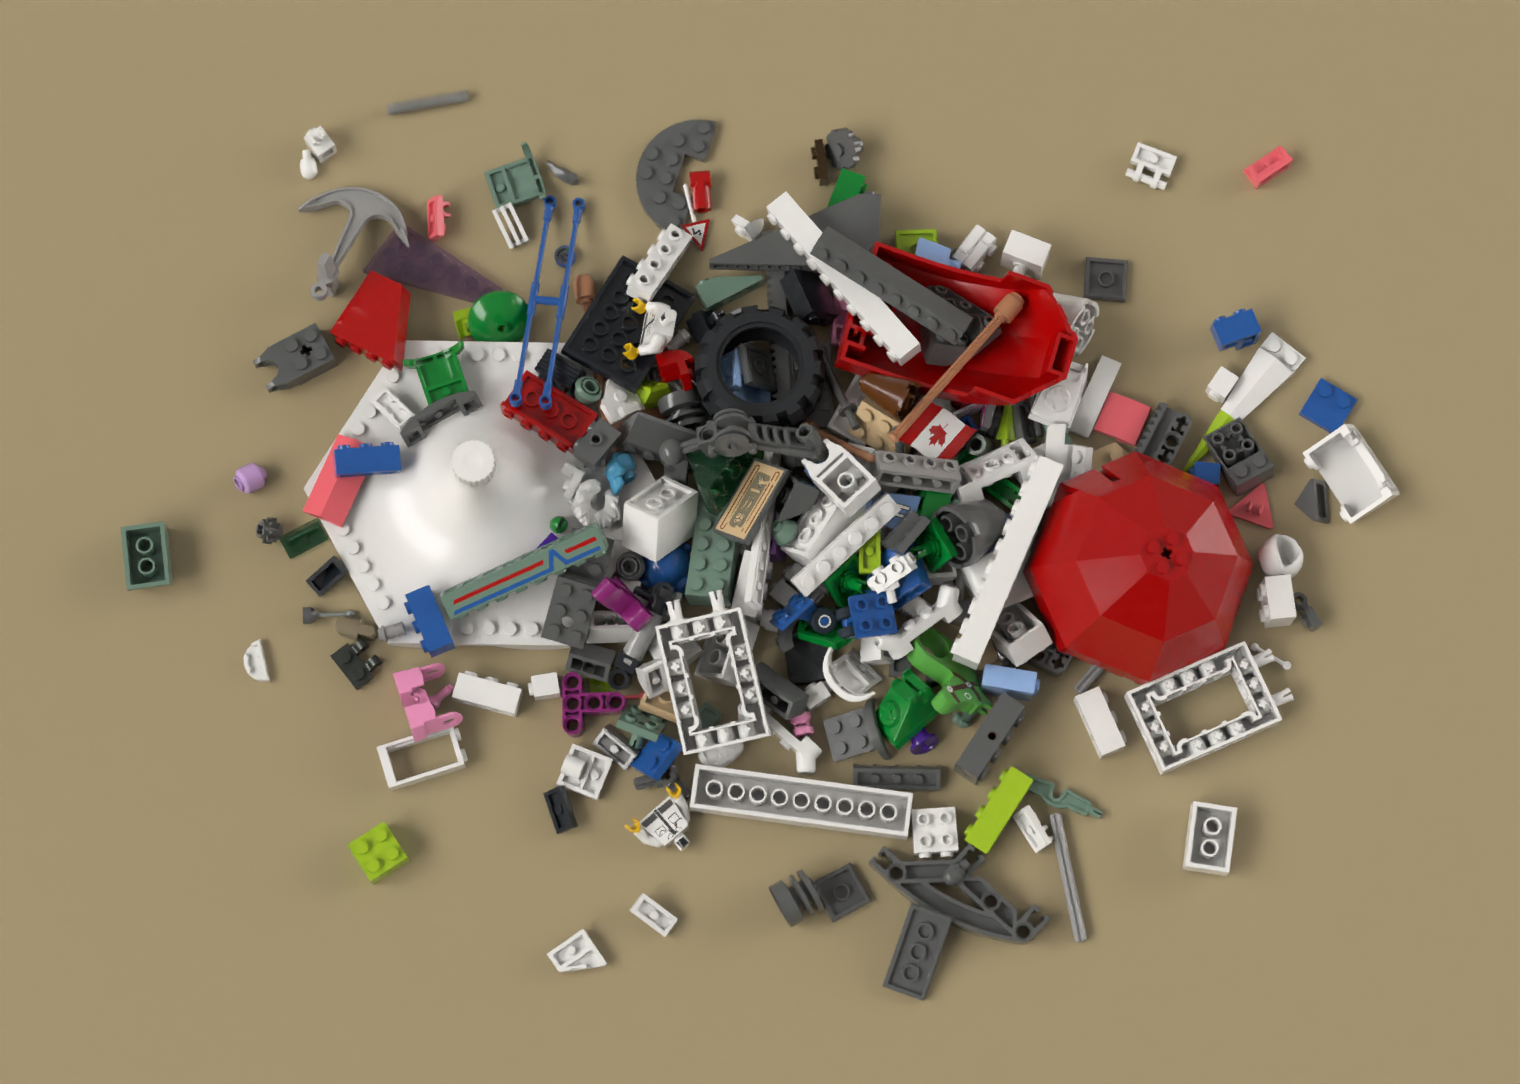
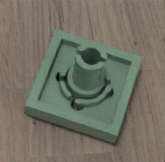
(641, 725)

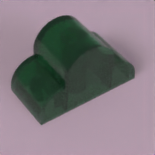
(719, 476)

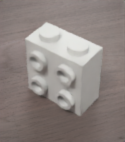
(934, 832)

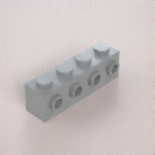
(916, 472)

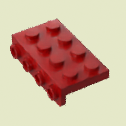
(561, 423)

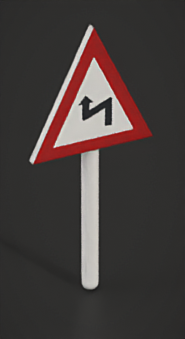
(697, 229)

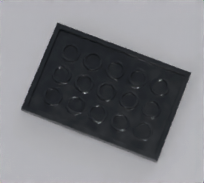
(612, 323)

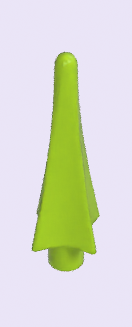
(1006, 428)

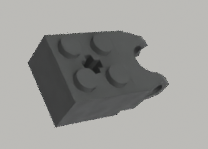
(292, 361)

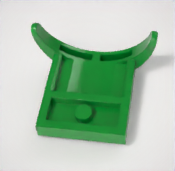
(440, 373)

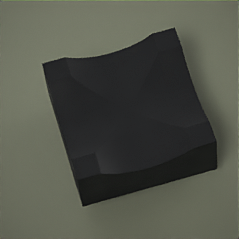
(805, 662)

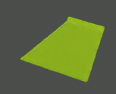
(651, 392)

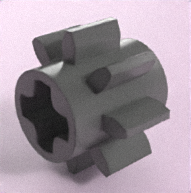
(269, 530)

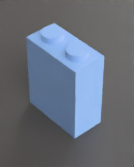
(1014, 682)

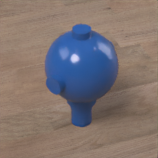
(670, 568)

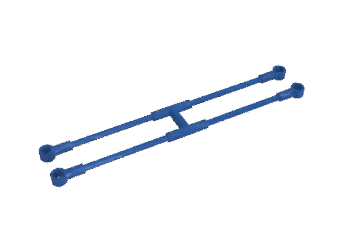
(560, 301)

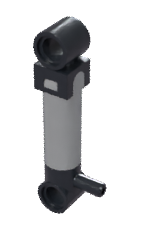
(638, 642)

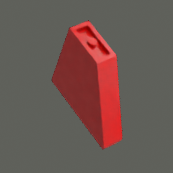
(376, 321)

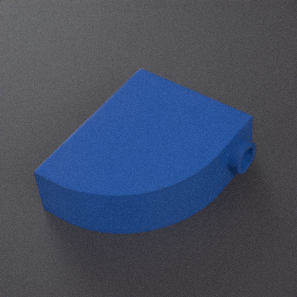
(910, 585)

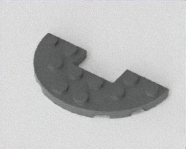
(661, 167)

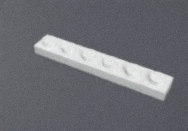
(845, 544)

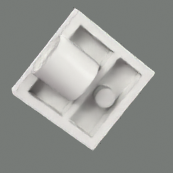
(584, 771)

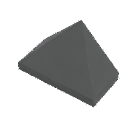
(1314, 501)

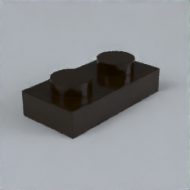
(818, 154)

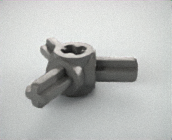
(645, 782)

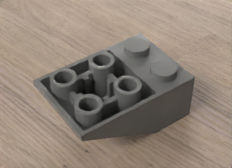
(1240, 456)

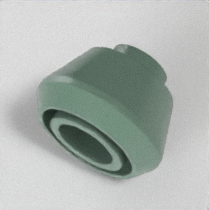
(587, 390)
(784, 531)

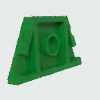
(828, 640)

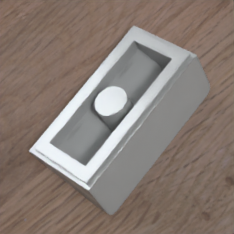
(616, 746)

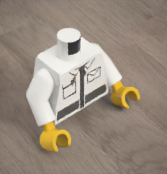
(656, 329)
(665, 822)

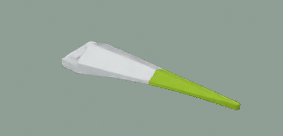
(1265, 373)

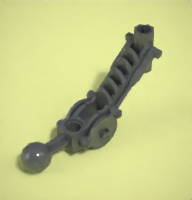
(735, 434)

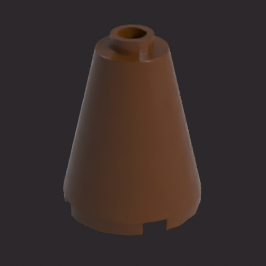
(891, 393)

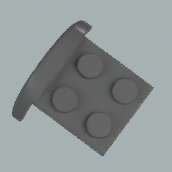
(855, 733)

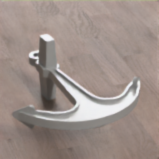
(363, 207)

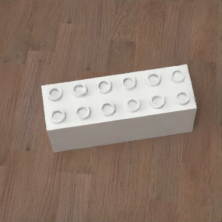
(825, 522)

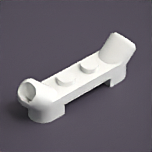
(945, 608)
(805, 751)

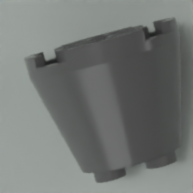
(971, 528)

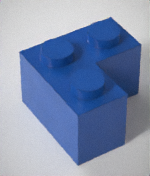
(1237, 330)

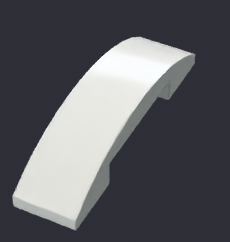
(1095, 396)

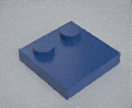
(1327, 406)
(656, 757)

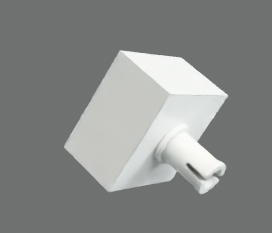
(1025, 254)

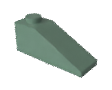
(723, 290)

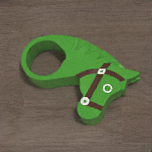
(959, 683)

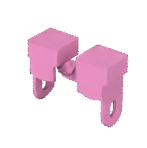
(422, 713)

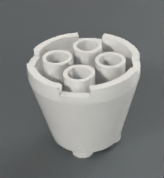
(1080, 317)

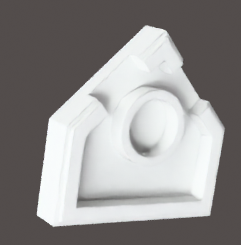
(619, 403)

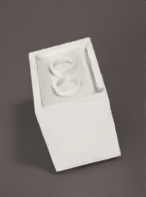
(659, 518)

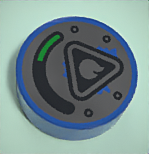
(561, 256)

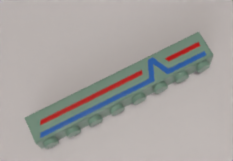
(524, 570)

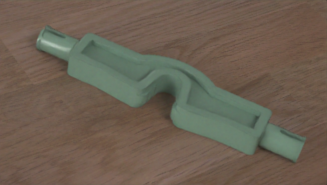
(1067, 799)

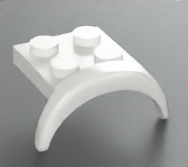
(849, 676)

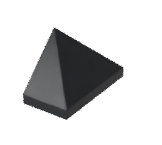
(327, 575)

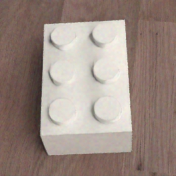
(739, 595)
(1019, 634)
(1209, 838)

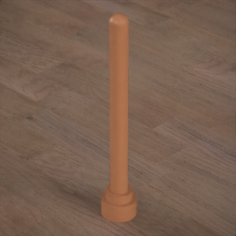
(848, 447)

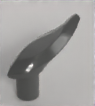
(563, 174)

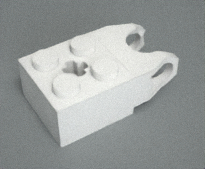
(837, 473)

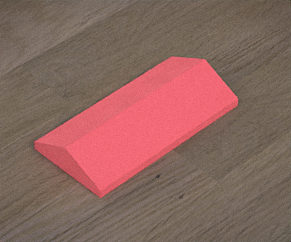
(332, 496)

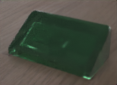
(303, 538)

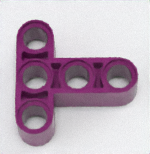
(621, 600)
(584, 699)

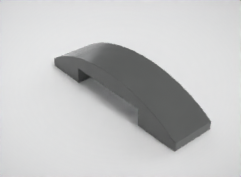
(436, 412)

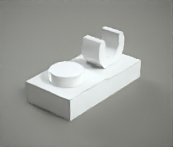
(1032, 829)
(653, 914)

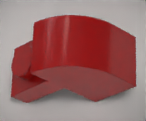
(676, 365)

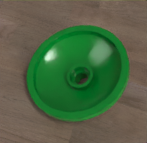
(495, 310)

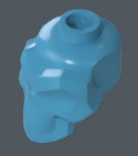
(620, 471)

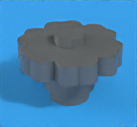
(843, 148)

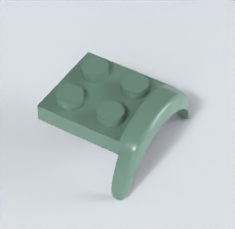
(516, 181)

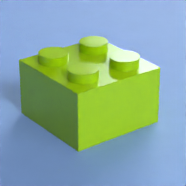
(378, 852)

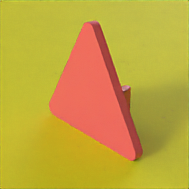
(1254, 508)

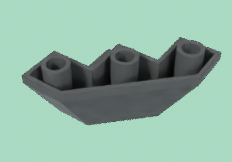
(940, 351)

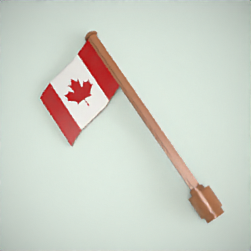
(934, 429)

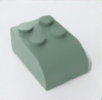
(147, 556)

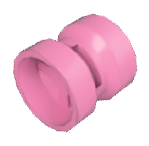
(802, 725)

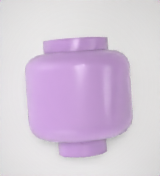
(250, 478)

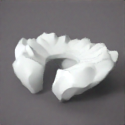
(584, 511)

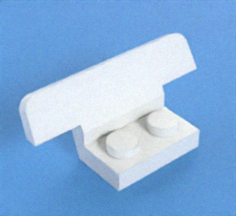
(1075, 458)

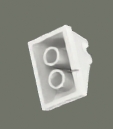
(1061, 400)

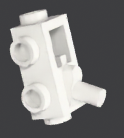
(887, 578)

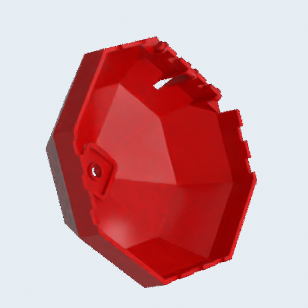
(1104, 575)

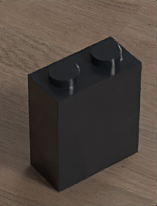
(809, 297)

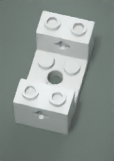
(998, 464)

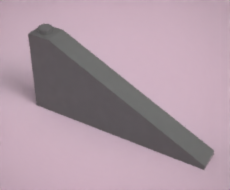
(853, 218)

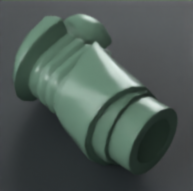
(963, 719)

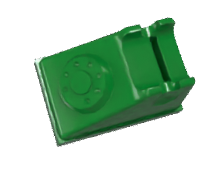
(905, 709)

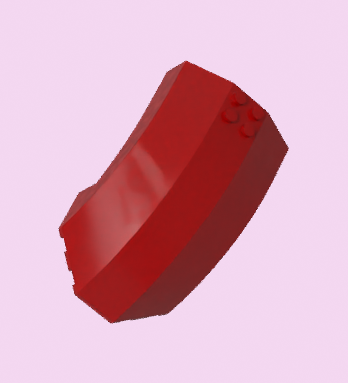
(1017, 364)

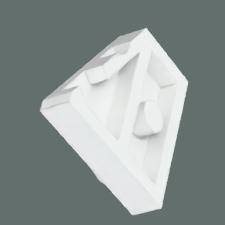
(576, 954)

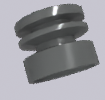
(683, 409)
(796, 898)

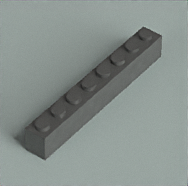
(891, 285)

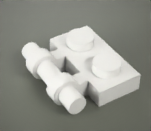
(1152, 160)

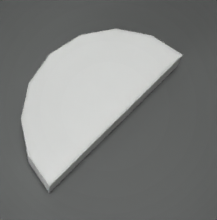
(255, 662)

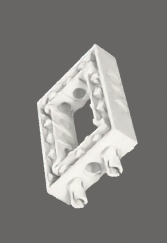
(671, 641)
(1245, 672)

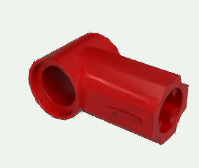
(700, 186)

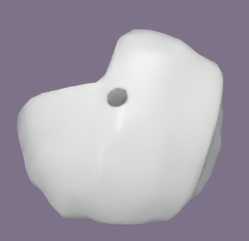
(1280, 556)

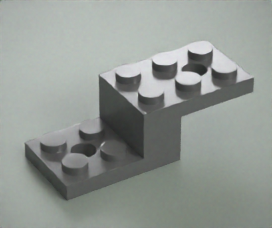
(574, 600)

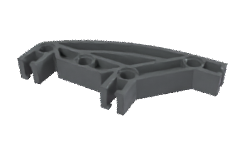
(993, 923)

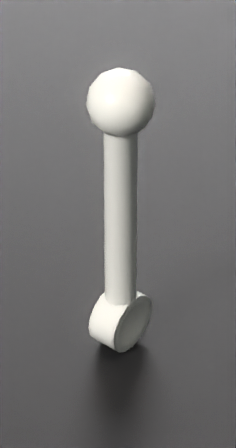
(1285, 665)

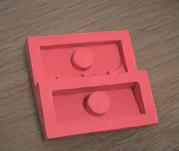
(1122, 419)

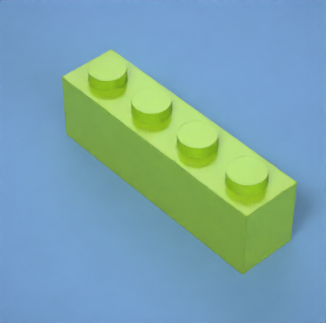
(998, 810)

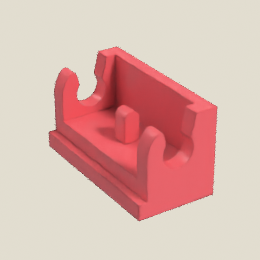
(1268, 167)

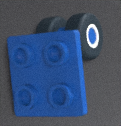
(802, 608)
(866, 617)

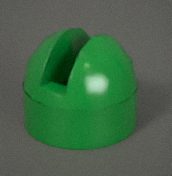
(555, 522)

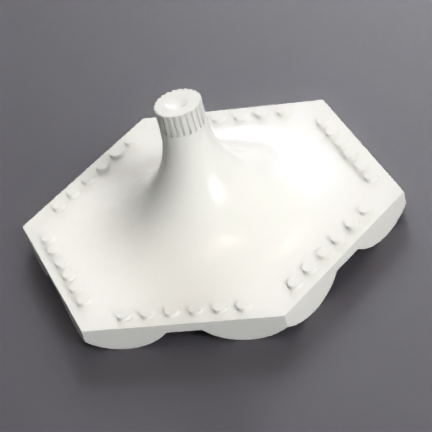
(464, 501)

